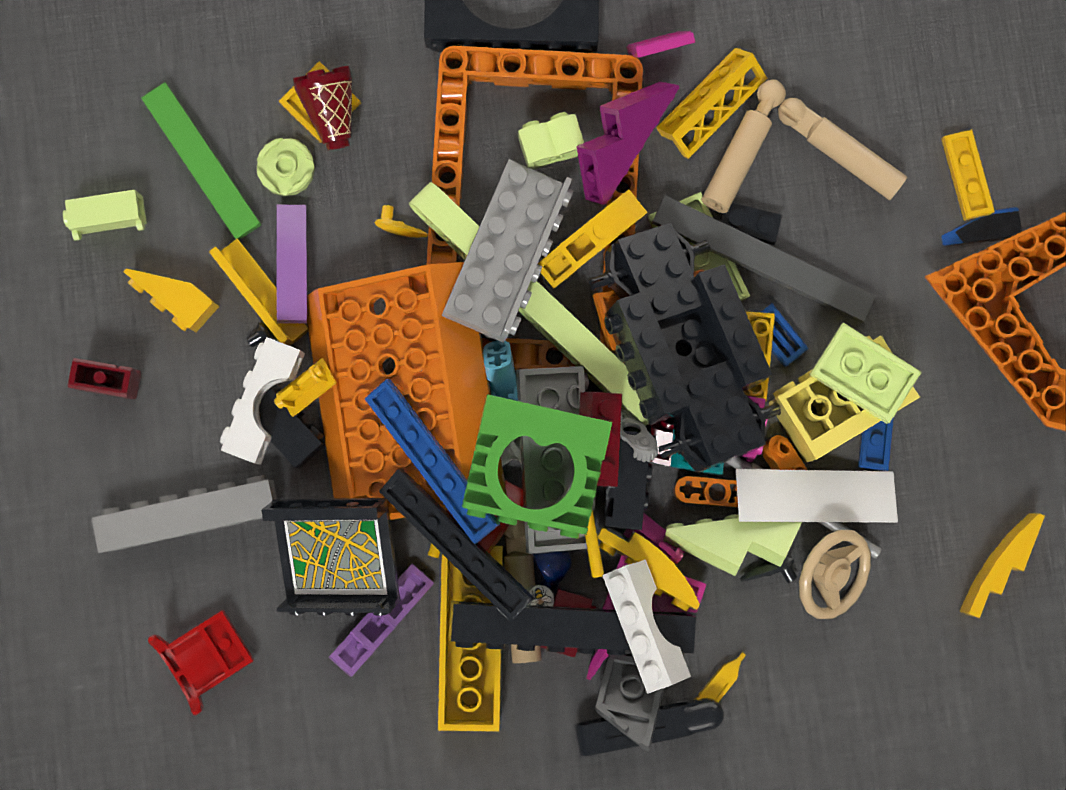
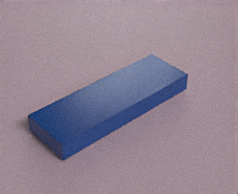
(876, 447)

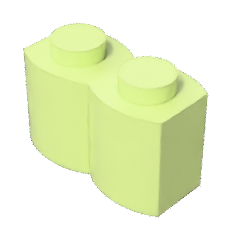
(550, 140)

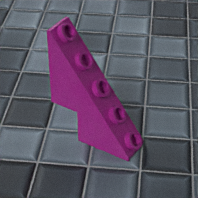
(626, 128)

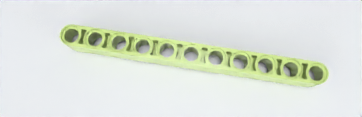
(542, 308)

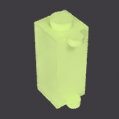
(104, 213)

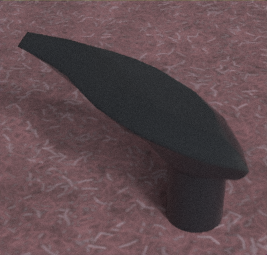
(260, 335)
(769, 569)

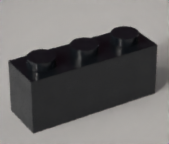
(289, 434)

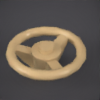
(831, 572)

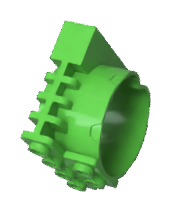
(509, 419)

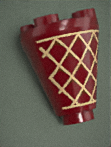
(328, 104)

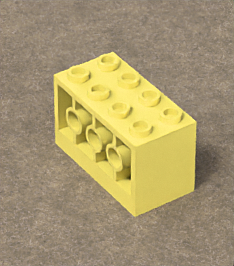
(835, 419)

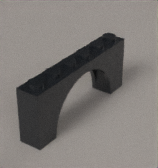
(569, 28)

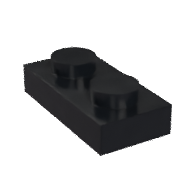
(754, 222)

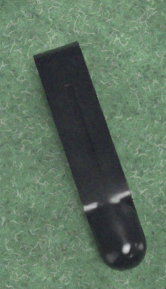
(673, 722)

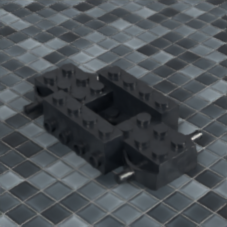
(669, 306)

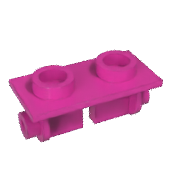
(655, 534)

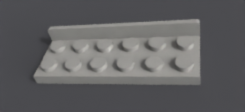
(507, 251)
(550, 468)

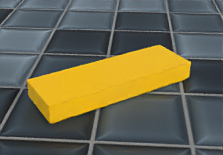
(967, 175)

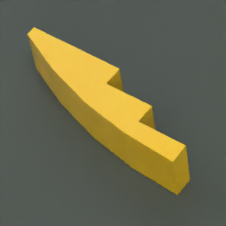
(1009, 555)

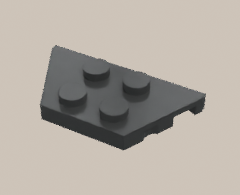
(626, 702)

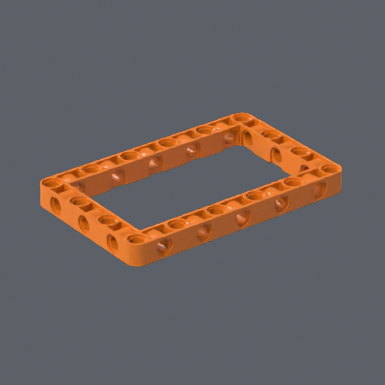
(536, 68)

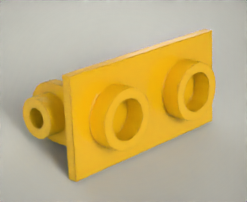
(305, 388)

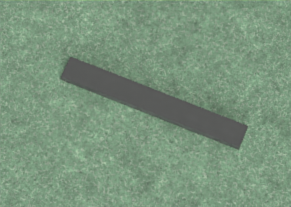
(765, 260)

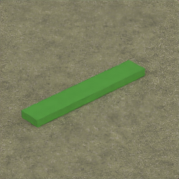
(201, 161)

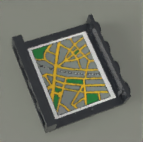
(335, 555)

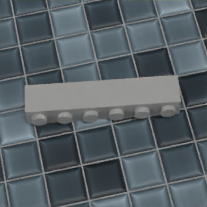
(182, 516)

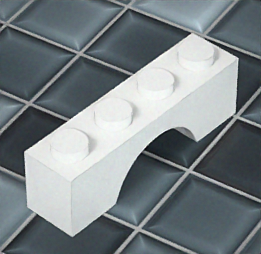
(246, 434)
(656, 658)

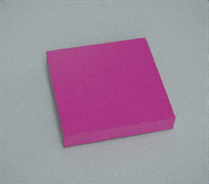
(660, 43)

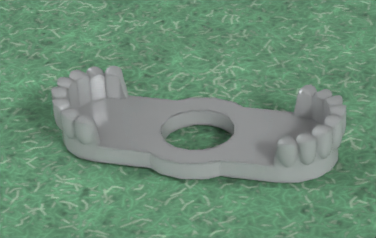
(643, 443)

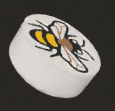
(541, 594)

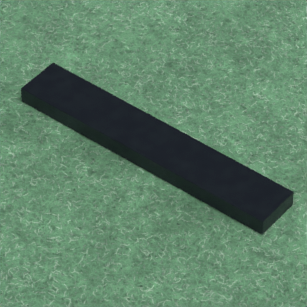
(455, 544)

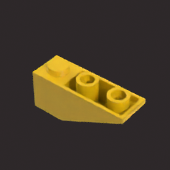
(181, 298)

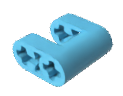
(500, 369)

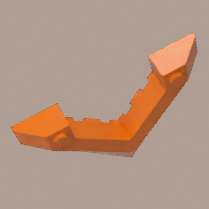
(982, 298)

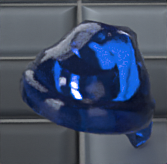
(553, 567)

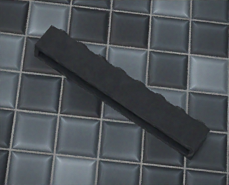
(558, 628)

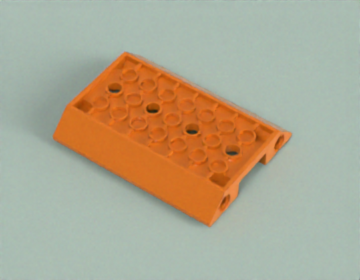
(435, 371)

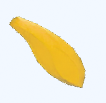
(397, 227)

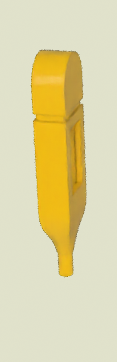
(722, 680)

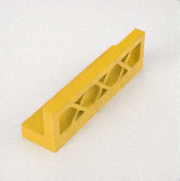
(711, 91)
(256, 289)

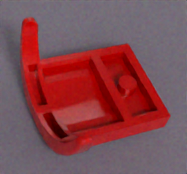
(203, 657)

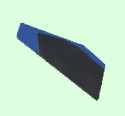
(1000, 224)

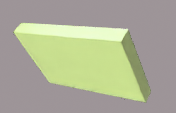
(865, 373)

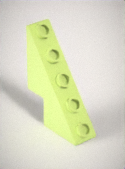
(728, 540)

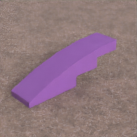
(291, 264)
(375, 629)

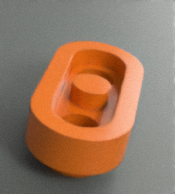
(782, 459)

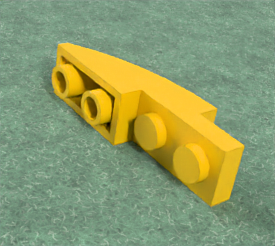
(591, 238)
(664, 572)

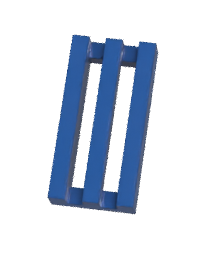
(791, 333)

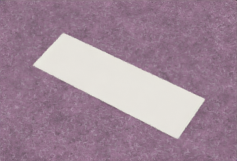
(816, 496)

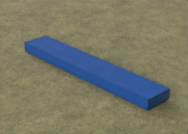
(427, 457)

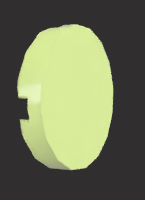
(285, 166)

